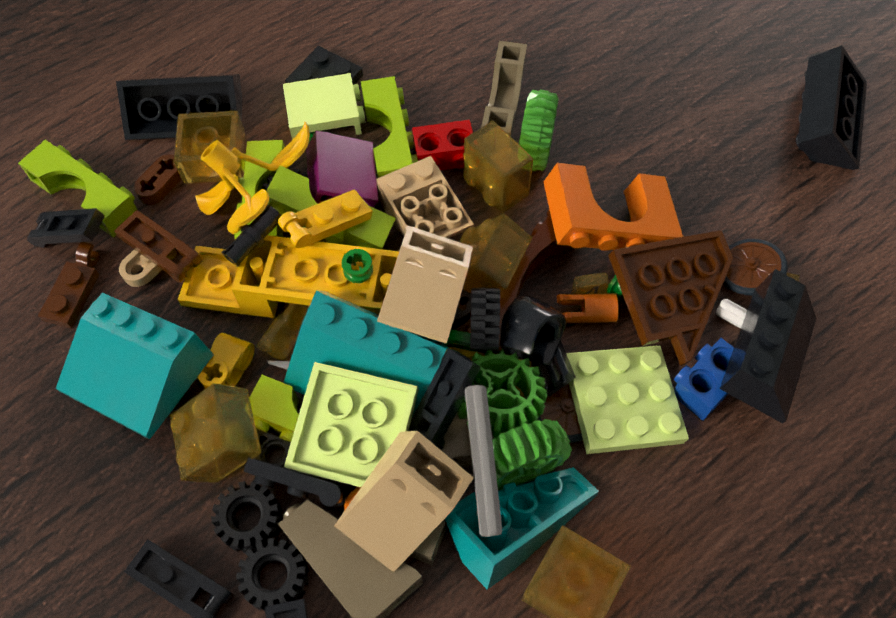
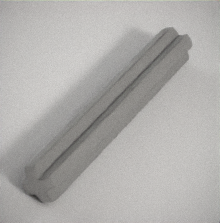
(483, 461)

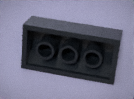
(153, 104)
(832, 110)
(771, 346)

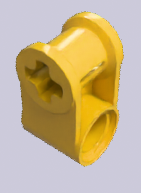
(229, 361)

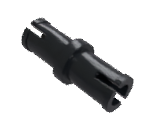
(252, 236)

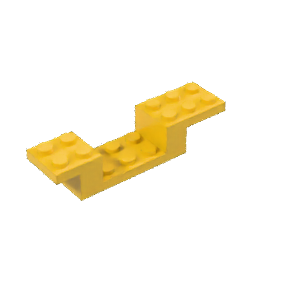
(283, 274)

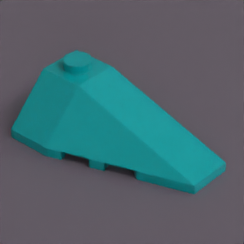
(528, 519)

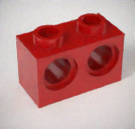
(442, 142)

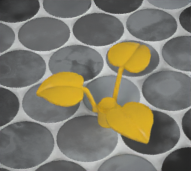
(225, 165)

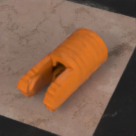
(594, 307)

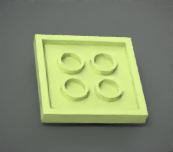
(625, 400)
(348, 423)

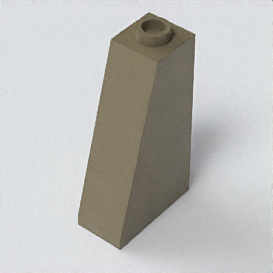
(348, 571)

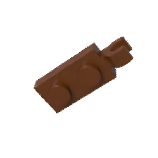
(71, 288)

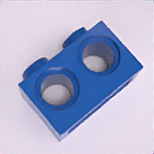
(706, 375)

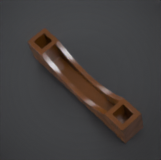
(539, 250)

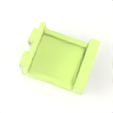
(323, 104)

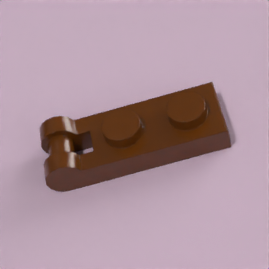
(158, 245)

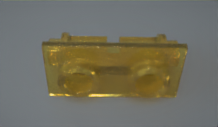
(283, 332)

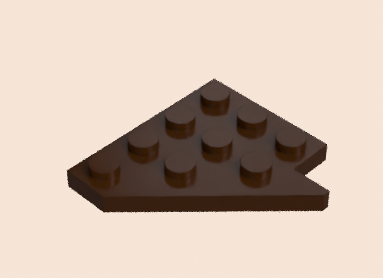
(673, 287)

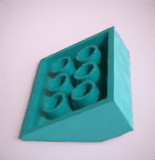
(353, 340)
(131, 364)

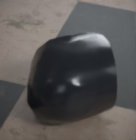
(532, 329)

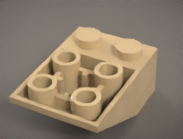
(422, 199)
(426, 284)
(403, 499)

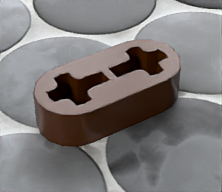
(157, 178)

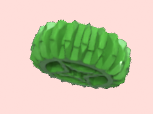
(539, 126)
(506, 406)
(529, 452)

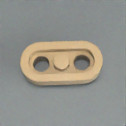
(133, 264)

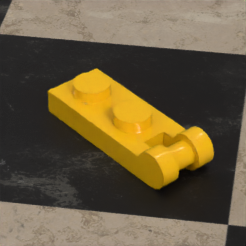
(325, 218)

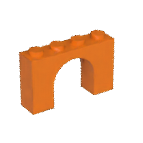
(582, 222)

